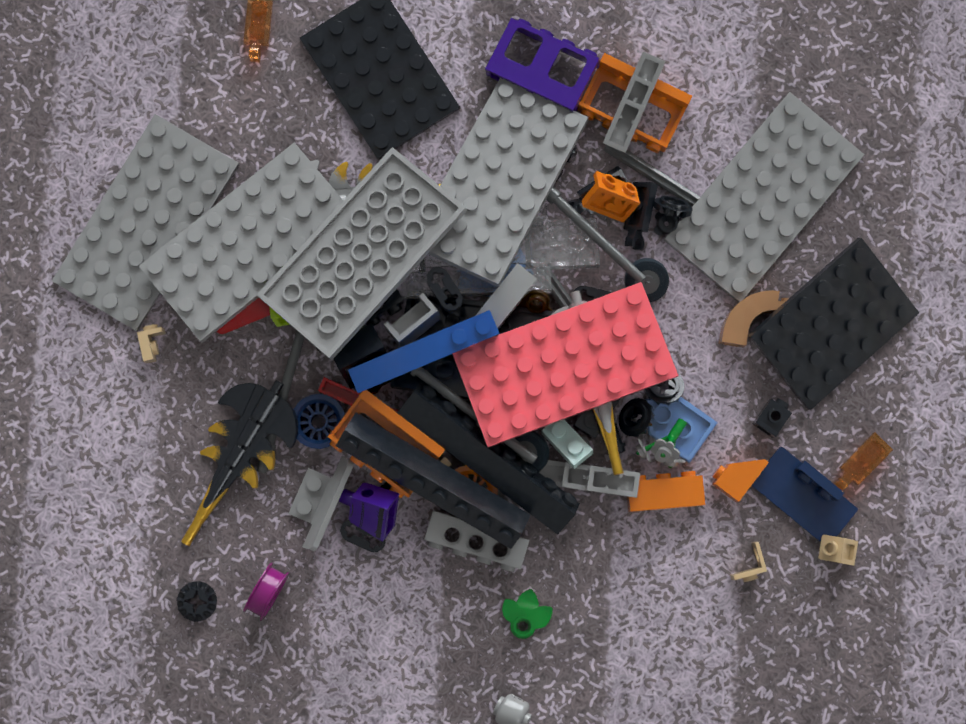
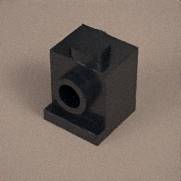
(766, 423)

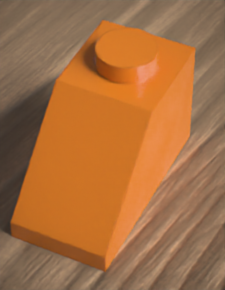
(738, 477)

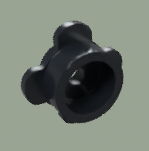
(660, 226)

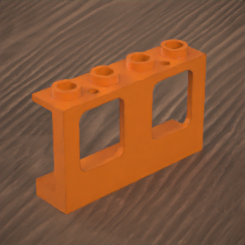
(663, 96)
(392, 422)

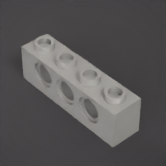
(436, 536)

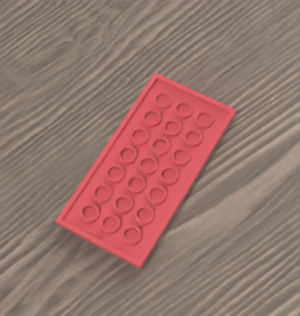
(564, 364)

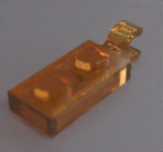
(257, 27)
(863, 461)

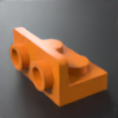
(611, 197)

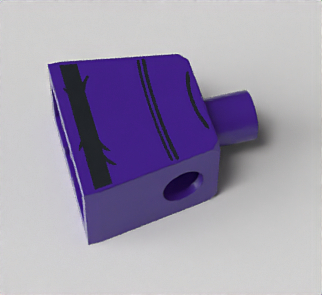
(372, 509)

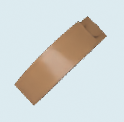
(737, 322)

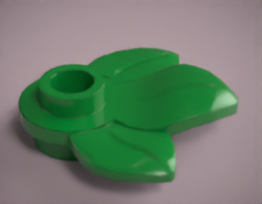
(526, 610)

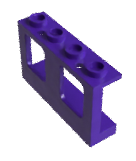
(535, 77)

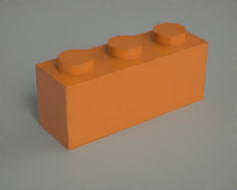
(668, 492)

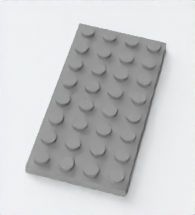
(505, 178)
(764, 197)
(152, 199)
(241, 242)
(362, 253)

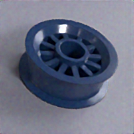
(306, 403)

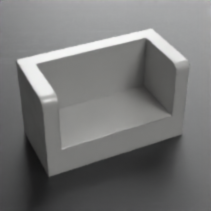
(413, 322)

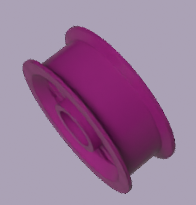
(266, 591)

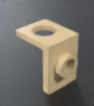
(751, 574)

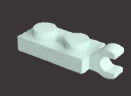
(567, 442)

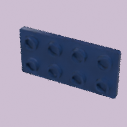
(804, 495)

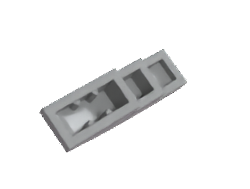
(634, 102)
(508, 294)
(592, 478)

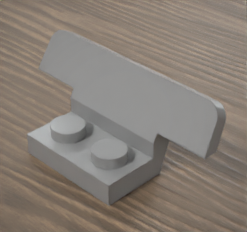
(318, 500)

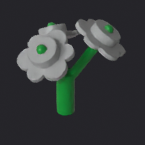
(665, 447)

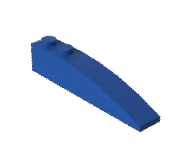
(423, 351)

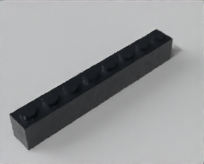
(495, 464)
(433, 480)

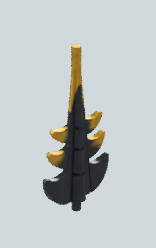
(260, 414)

